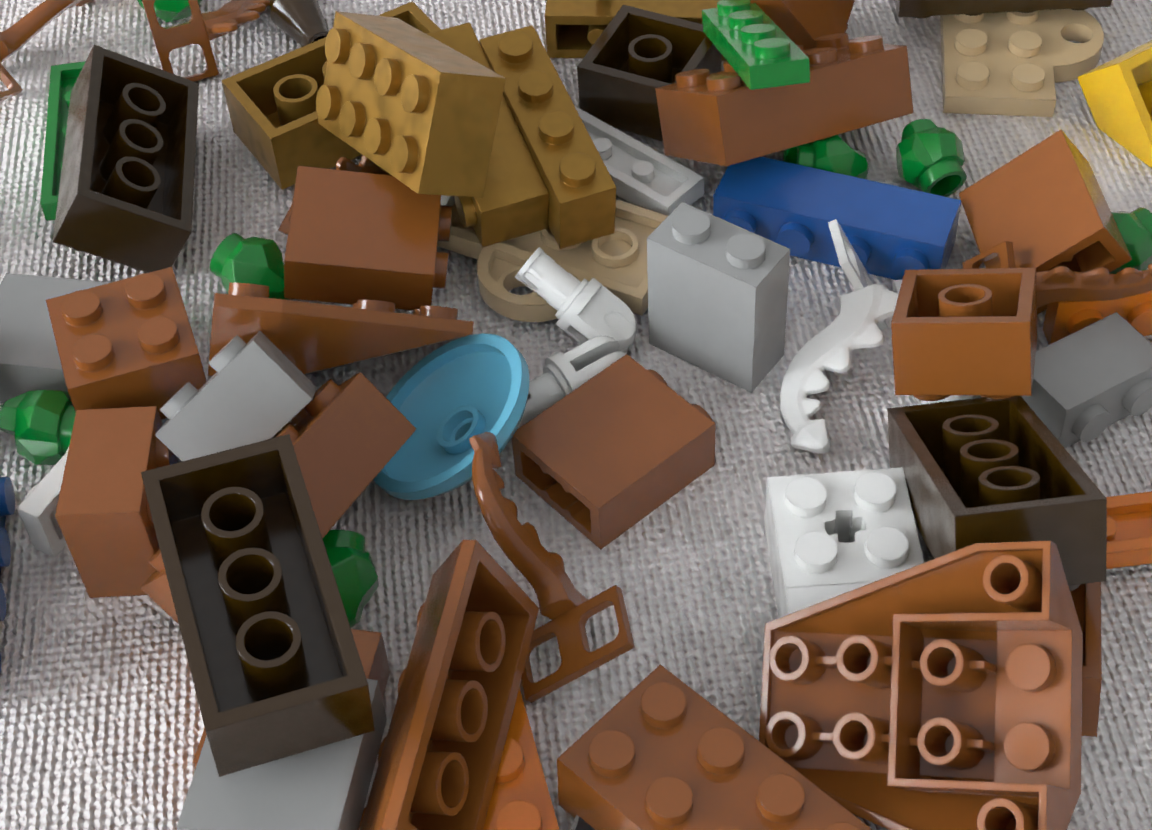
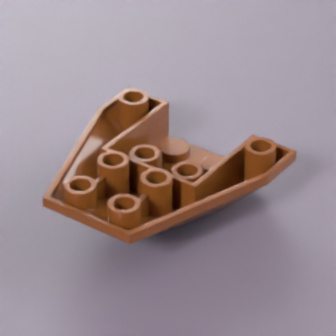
(327, 335)
(936, 693)

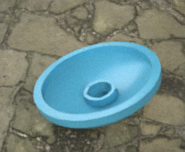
(450, 397)

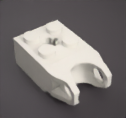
(837, 533)

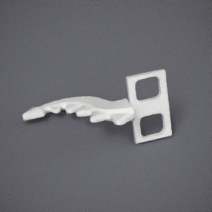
(856, 327)

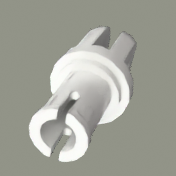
(582, 307)
(568, 372)

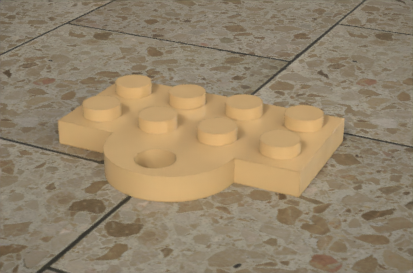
(1014, 59)
(613, 260)

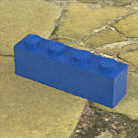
(884, 223)

